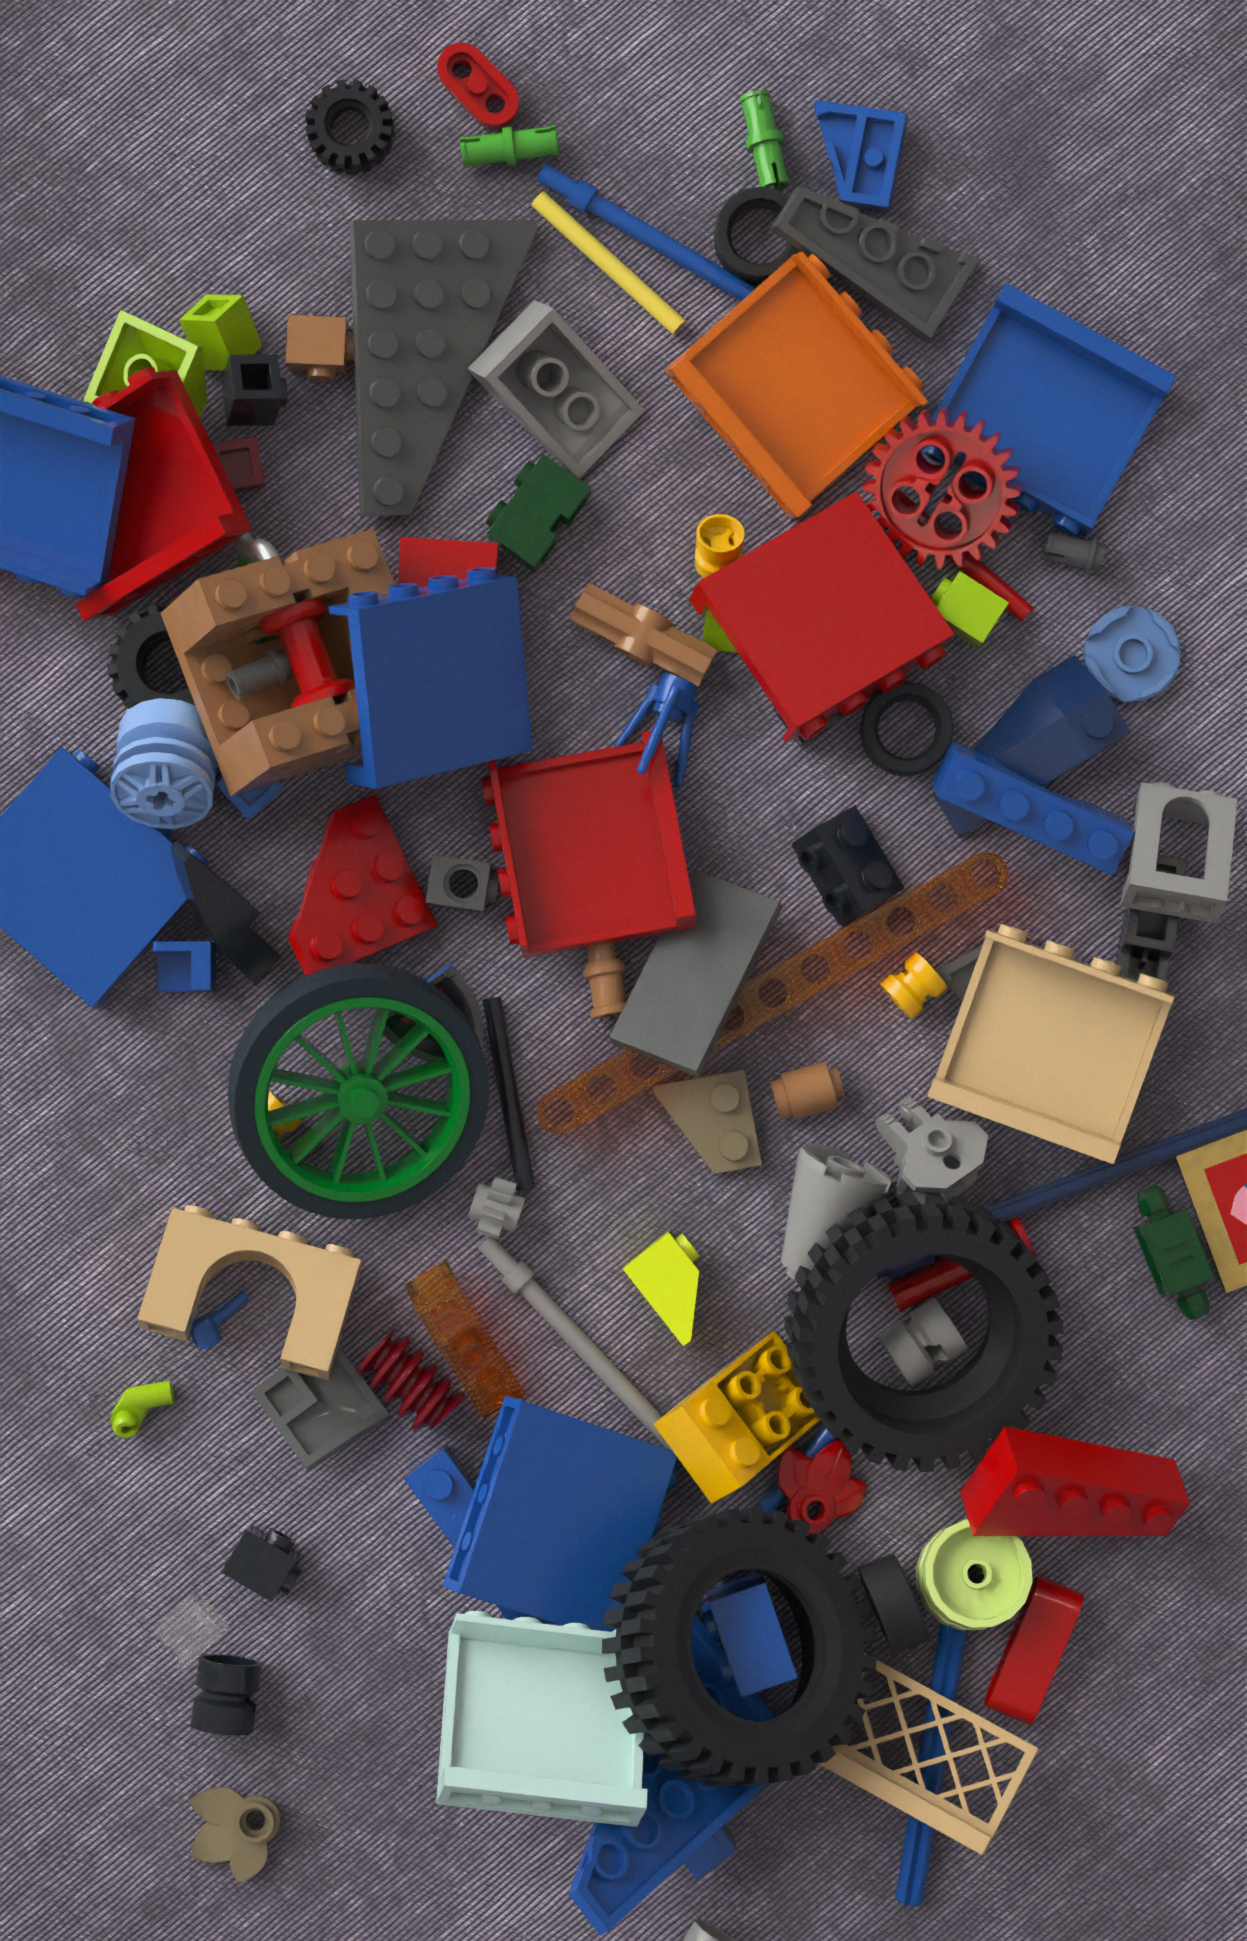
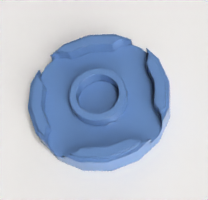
(1132, 653)

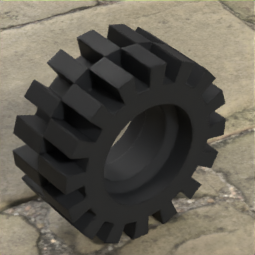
(342, 99)

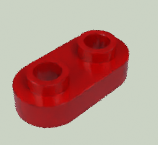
(479, 87)

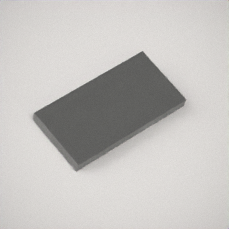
(696, 976)

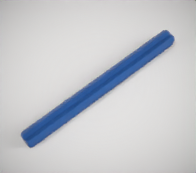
(918, 1834)

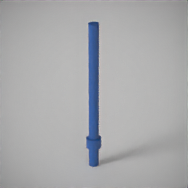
(584, 198)

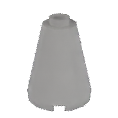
(823, 1194)

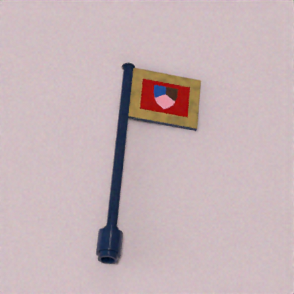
(1212, 1169)

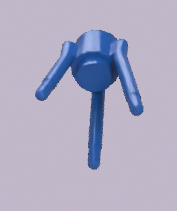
(672, 700)

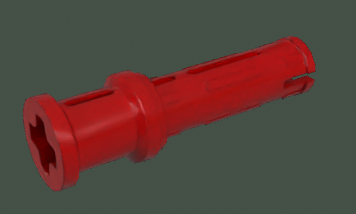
(940, 1276)

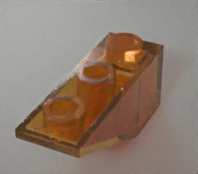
(463, 1338)

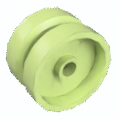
(956, 1600)

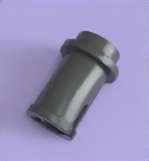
(1074, 551)
(259, 675)

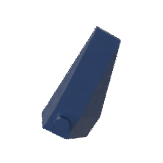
(1048, 731)

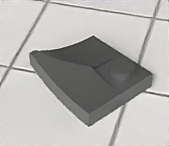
(321, 1414)

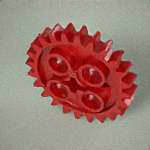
(978, 510)

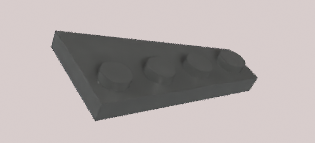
(891, 268)

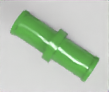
(764, 140)
(509, 146)

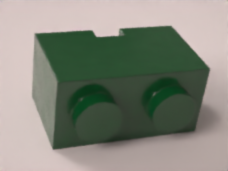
(540, 504)

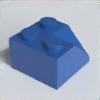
(750, 1634)

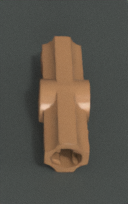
(643, 635)

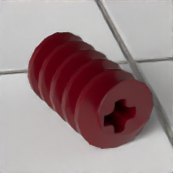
(409, 1382)

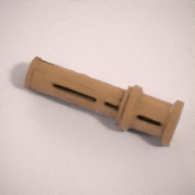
(605, 981)

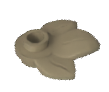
(228, 1832)

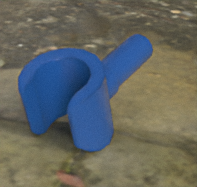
(204, 1328)

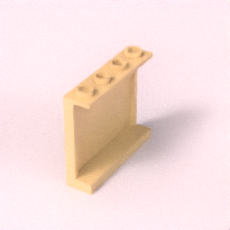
(1052, 1043)

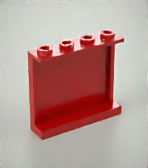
(173, 497)
(825, 616)
(589, 849)

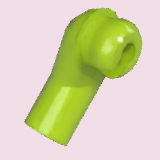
(135, 1405)

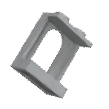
(1173, 893)

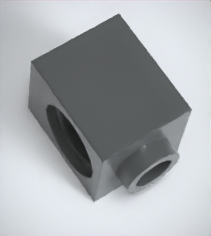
(439, 886)

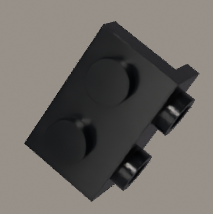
(847, 865)

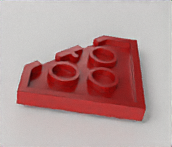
(357, 892)

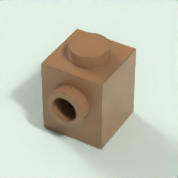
(319, 346)

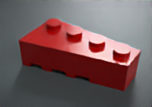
(1071, 1488)

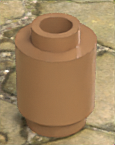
(807, 1091)

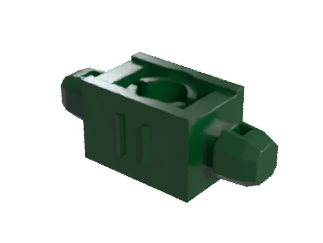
(1173, 1252)

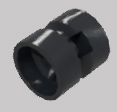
(225, 1699)

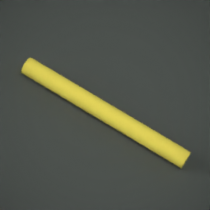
(608, 263)

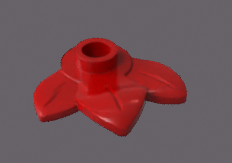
(820, 1480)

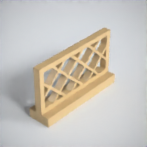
(915, 1798)

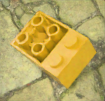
(739, 1419)

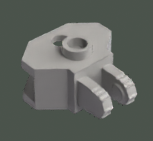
(937, 1153)

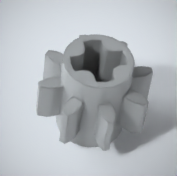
(496, 1207)

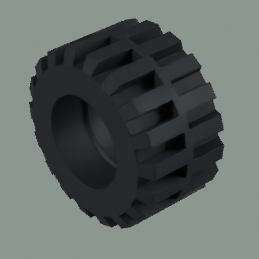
(130, 657)

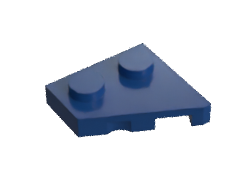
(863, 151)

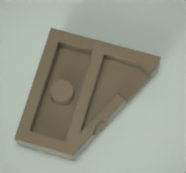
(715, 1118)

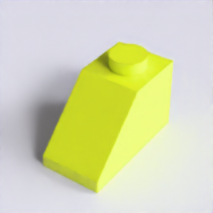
(668, 1281)

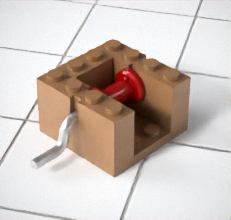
(316, 713)

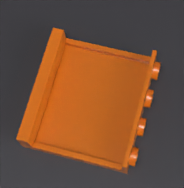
(796, 382)

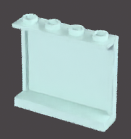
(536, 1723)

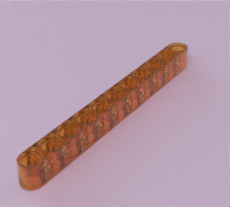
(797, 989)

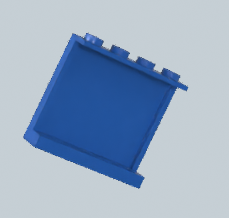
(1062, 403)
(59, 487)
(437, 676)
(83, 878)
(558, 1515)

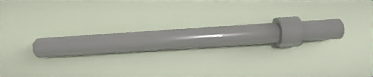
(518, 1277)

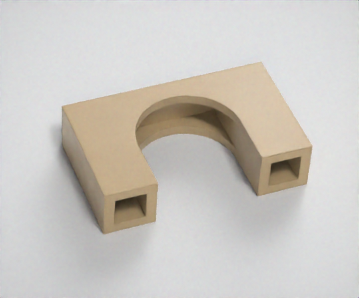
(200, 1246)

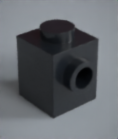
(253, 390)
(264, 1562)

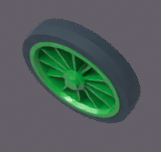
(358, 1091)

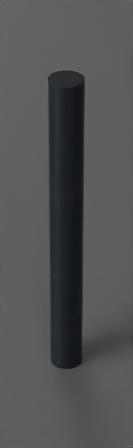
(508, 1093)

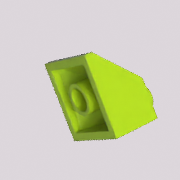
(141, 345)

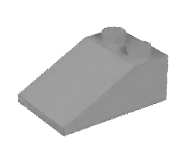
(556, 388)

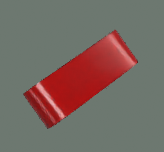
(1034, 1650)

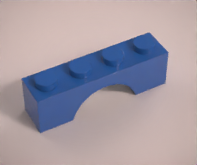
(1035, 812)

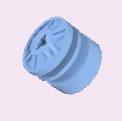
(163, 765)

